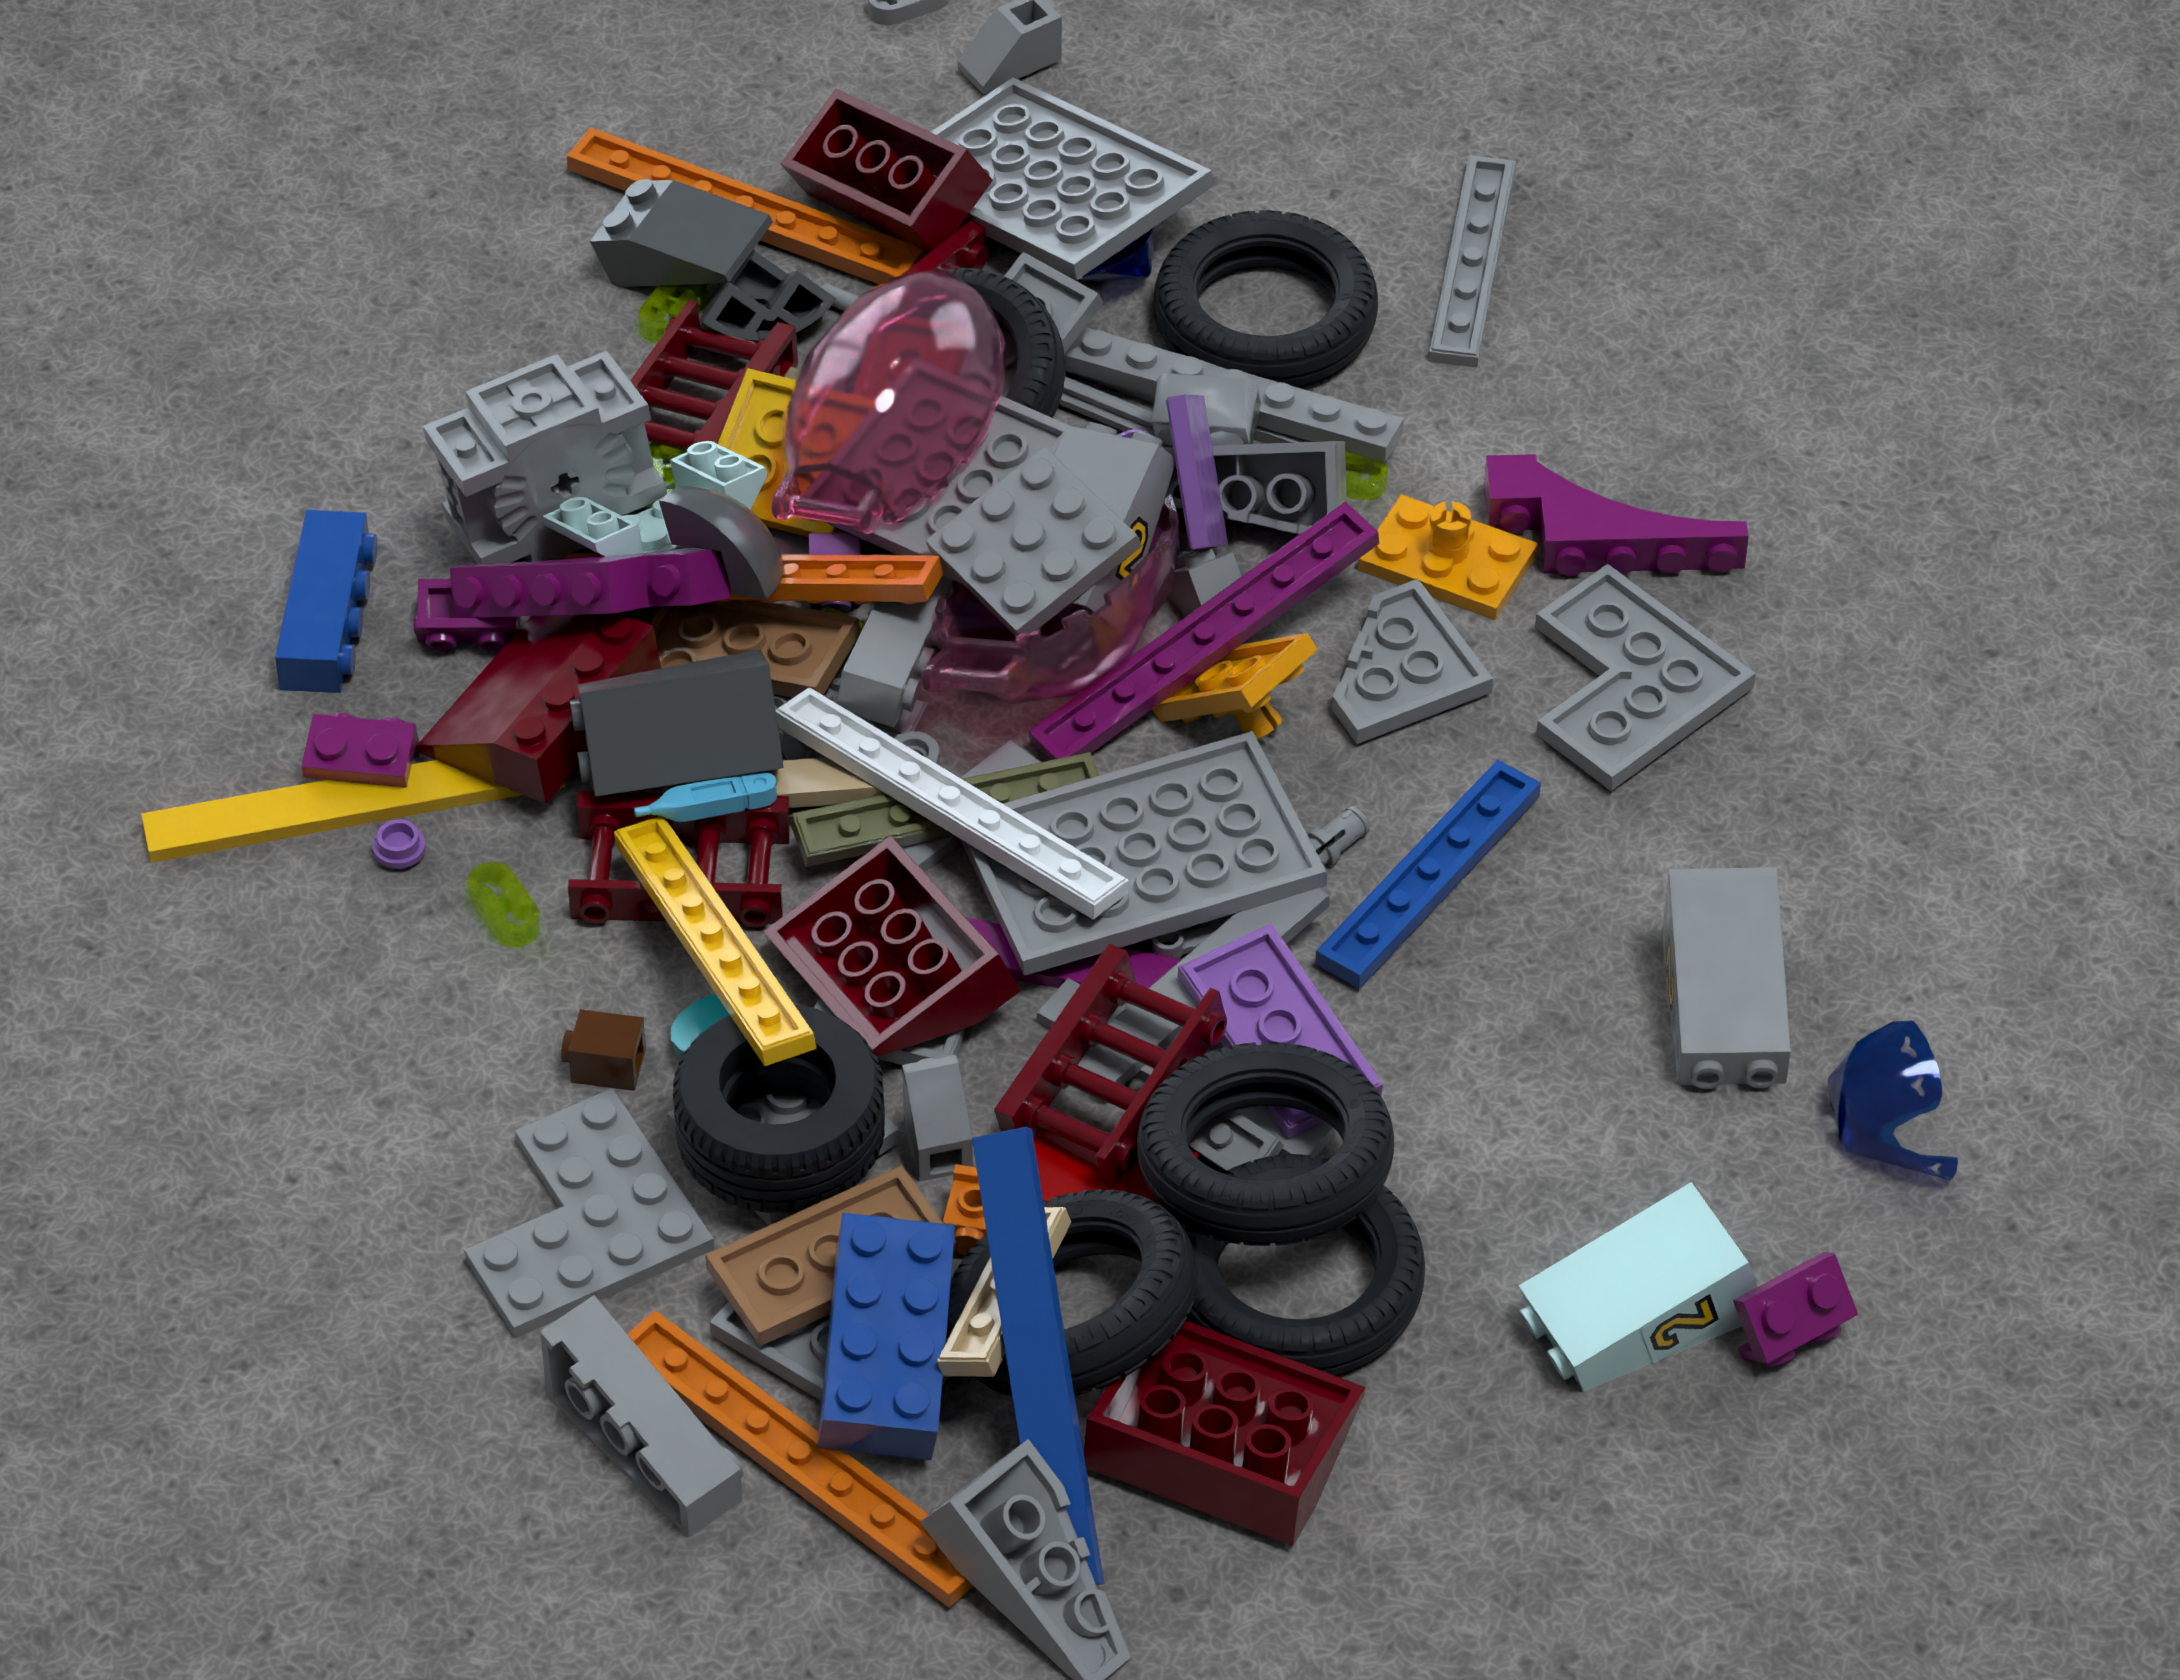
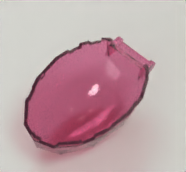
(890, 402)
(1062, 653)

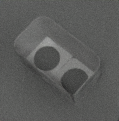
(1229, 402)

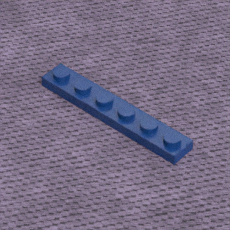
(1427, 874)

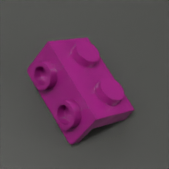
(442, 631)
(360, 749)
(1794, 1309)

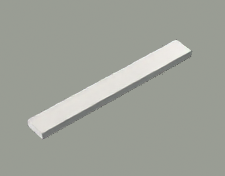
(952, 803)

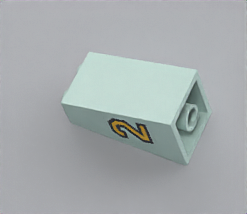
(1639, 1292)

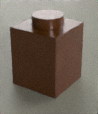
(605, 1049)

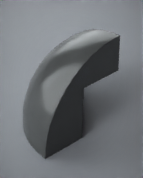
(761, 297)
(720, 523)

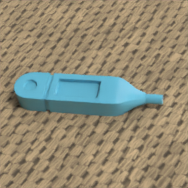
(714, 797)

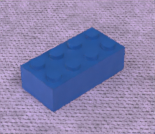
(886, 1336)

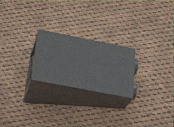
(678, 724)

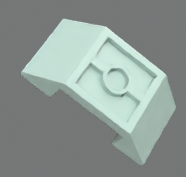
(612, 534)

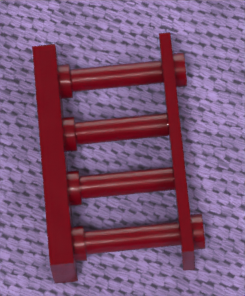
(669, 360)
(605, 899)
(1084, 1026)

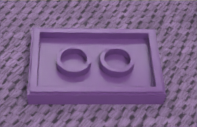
(1196, 471)

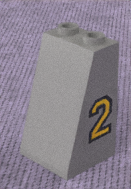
(1129, 479)
(1726, 977)

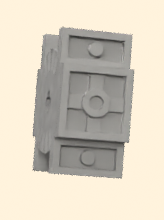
(536, 443)

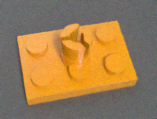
(1449, 555)
(1241, 684)

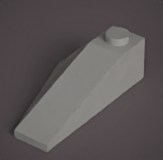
(1022, 1553)

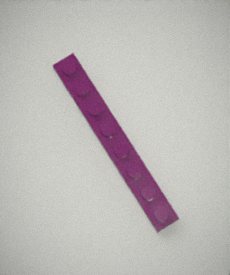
(1206, 635)

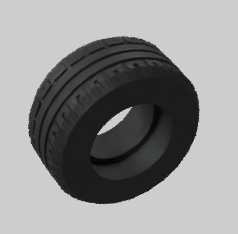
(787, 1163)

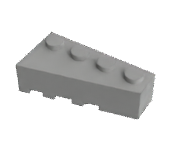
(1277, 482)
(637, 1418)

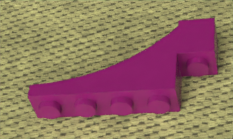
(1588, 530)
(589, 584)

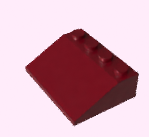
(517, 712)
(892, 953)
(1225, 1431)

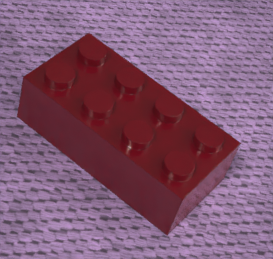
(886, 171)

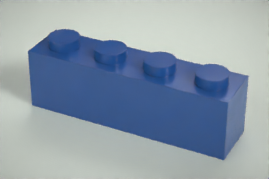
(324, 601)

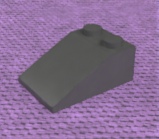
(676, 236)

